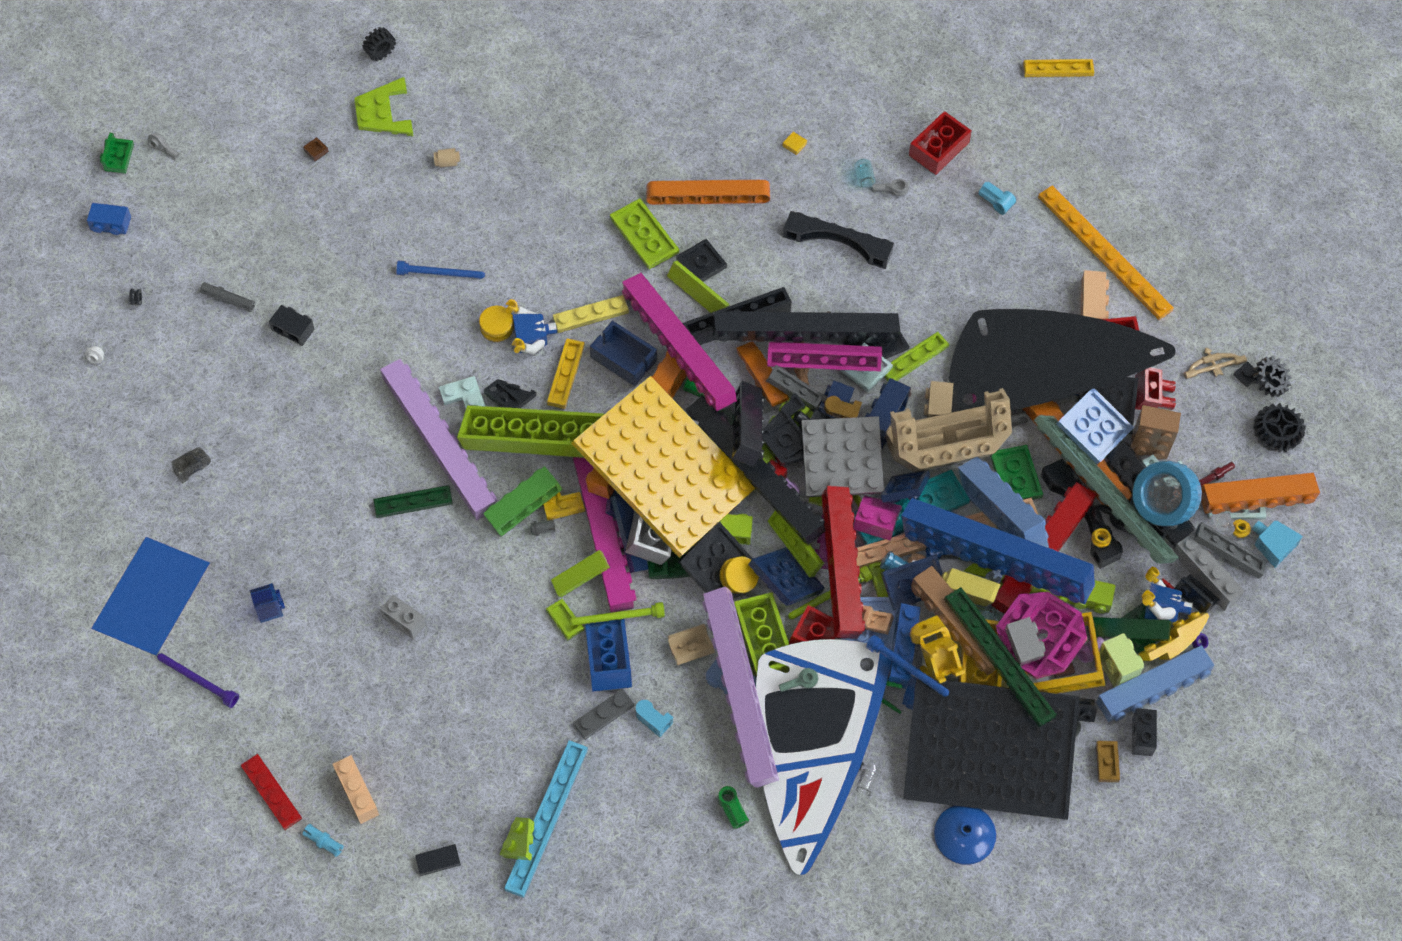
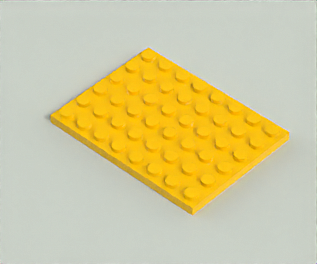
(664, 466)

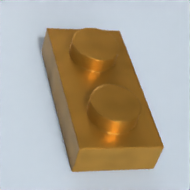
(1107, 761)

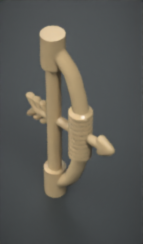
(1215, 367)

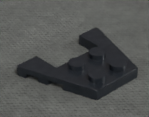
(783, 435)

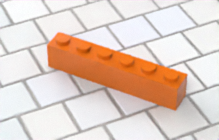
(1259, 493)

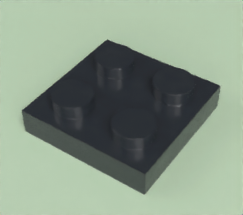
(702, 260)

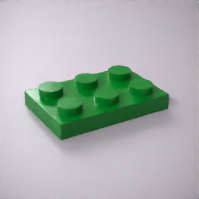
(1018, 470)

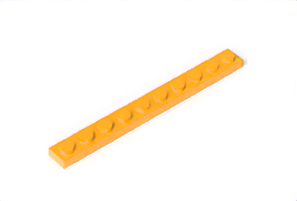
(1106, 252)

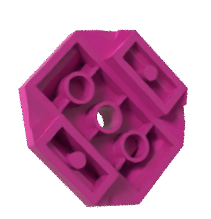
(1054, 618)

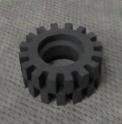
(379, 43)

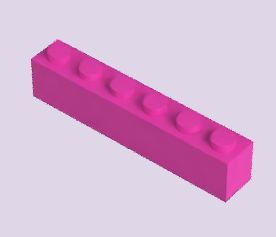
(824, 356)

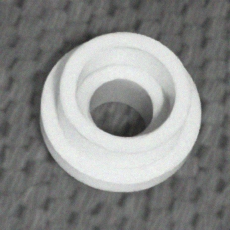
(94, 354)

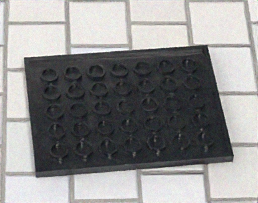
(989, 752)

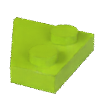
(518, 840)

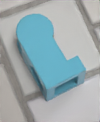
(652, 718)

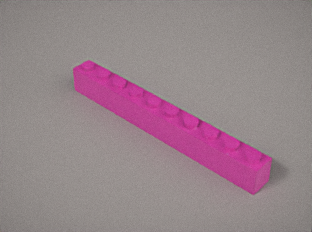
(679, 342)
(605, 538)

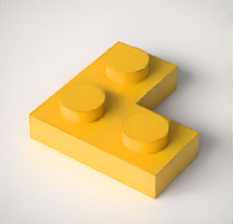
(563, 506)

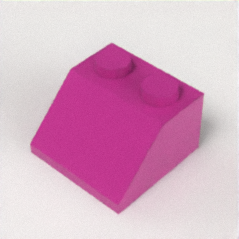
(877, 517)

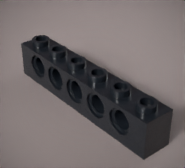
(1124, 453)

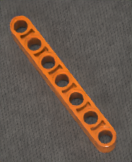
(707, 192)

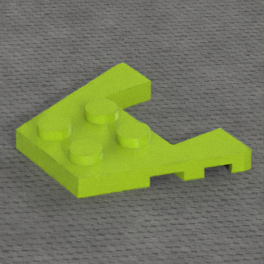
(375, 113)

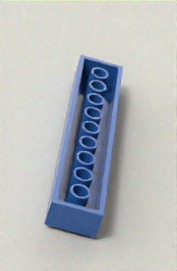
(998, 550)

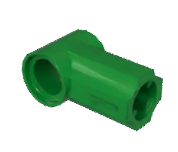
(733, 808)

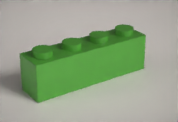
(522, 501)

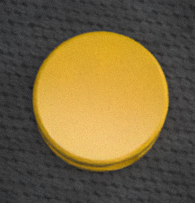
(496, 323)
(738, 575)

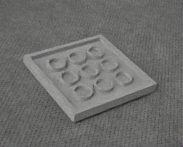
(842, 455)

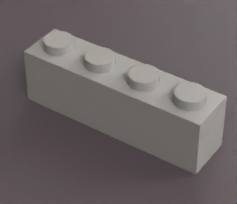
(1208, 571)

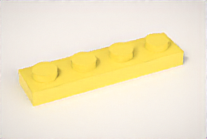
(590, 313)

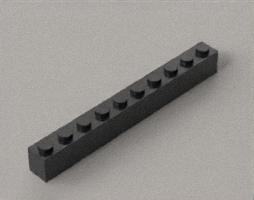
(805, 326)
(761, 476)

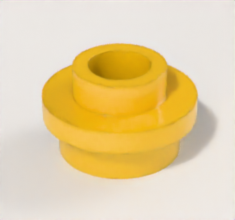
(1101, 533)
(1241, 533)

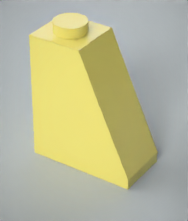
(978, 589)

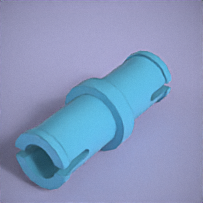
(323, 840)

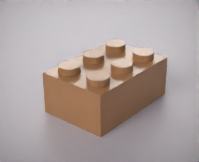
(1155, 432)

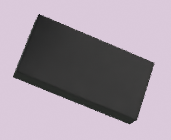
(437, 860)

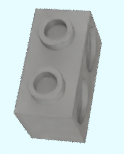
(403, 617)

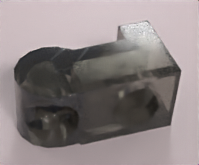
(190, 463)

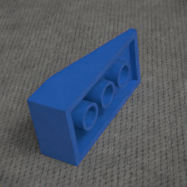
(608, 655)

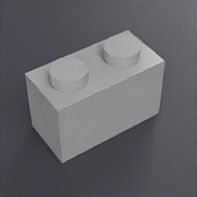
(1025, 641)

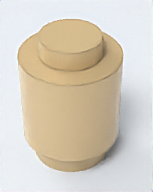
(446, 157)

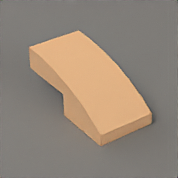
(877, 620)

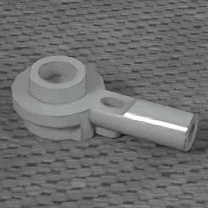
(157, 142)
(898, 187)

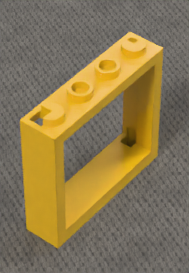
(1080, 681)

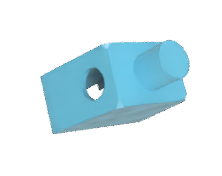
(1275, 541)

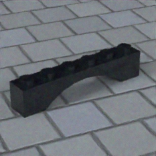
(804, 228)
(1058, 478)

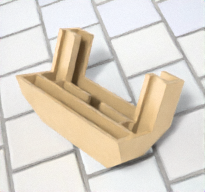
(950, 436)

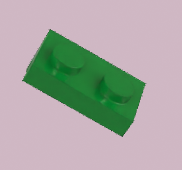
(116, 154)

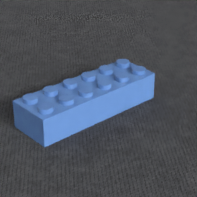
(1000, 503)

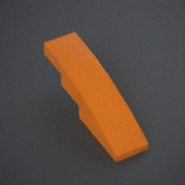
(757, 367)

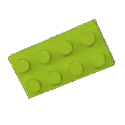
(644, 233)

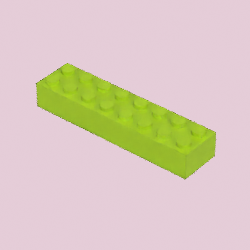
(523, 430)

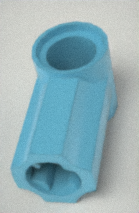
(1001, 200)

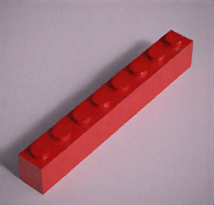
(1059, 528)
(842, 562)

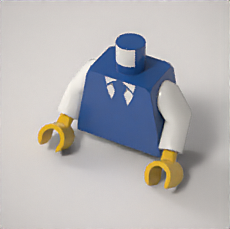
(529, 329)
(1162, 601)

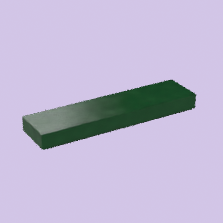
(412, 501)
(1132, 628)

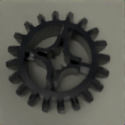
(1272, 434)

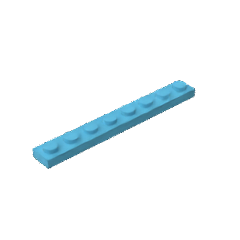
(547, 817)

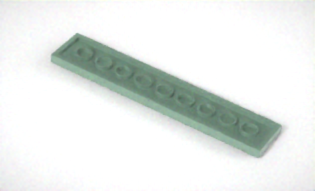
(1108, 492)

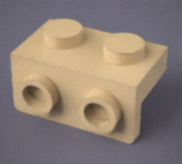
(690, 644)

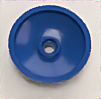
(962, 846)

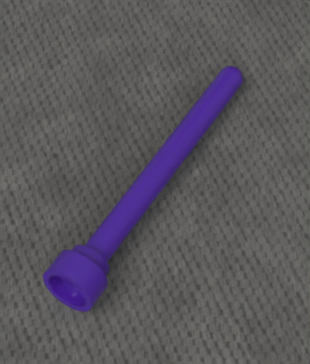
(228, 697)

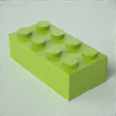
(761, 629)

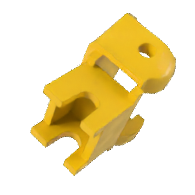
(940, 654)

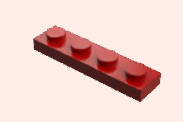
(271, 792)

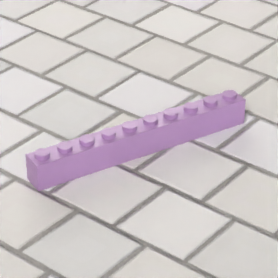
(438, 439)
(740, 687)

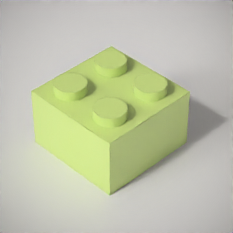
(1120, 660)

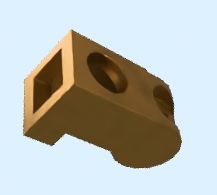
(841, 409)

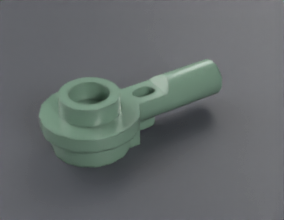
(807, 678)

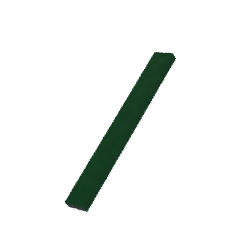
(1000, 657)

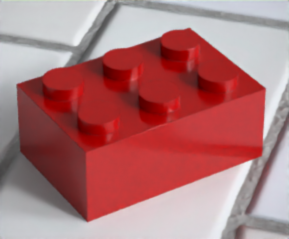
(940, 142)

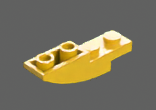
(1181, 636)

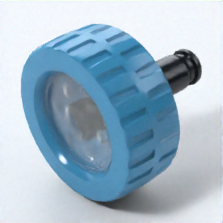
(1167, 493)

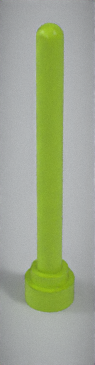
(864, 576)
(655, 610)

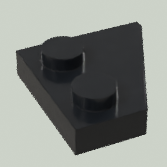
(508, 395)

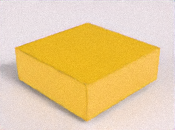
(794, 143)

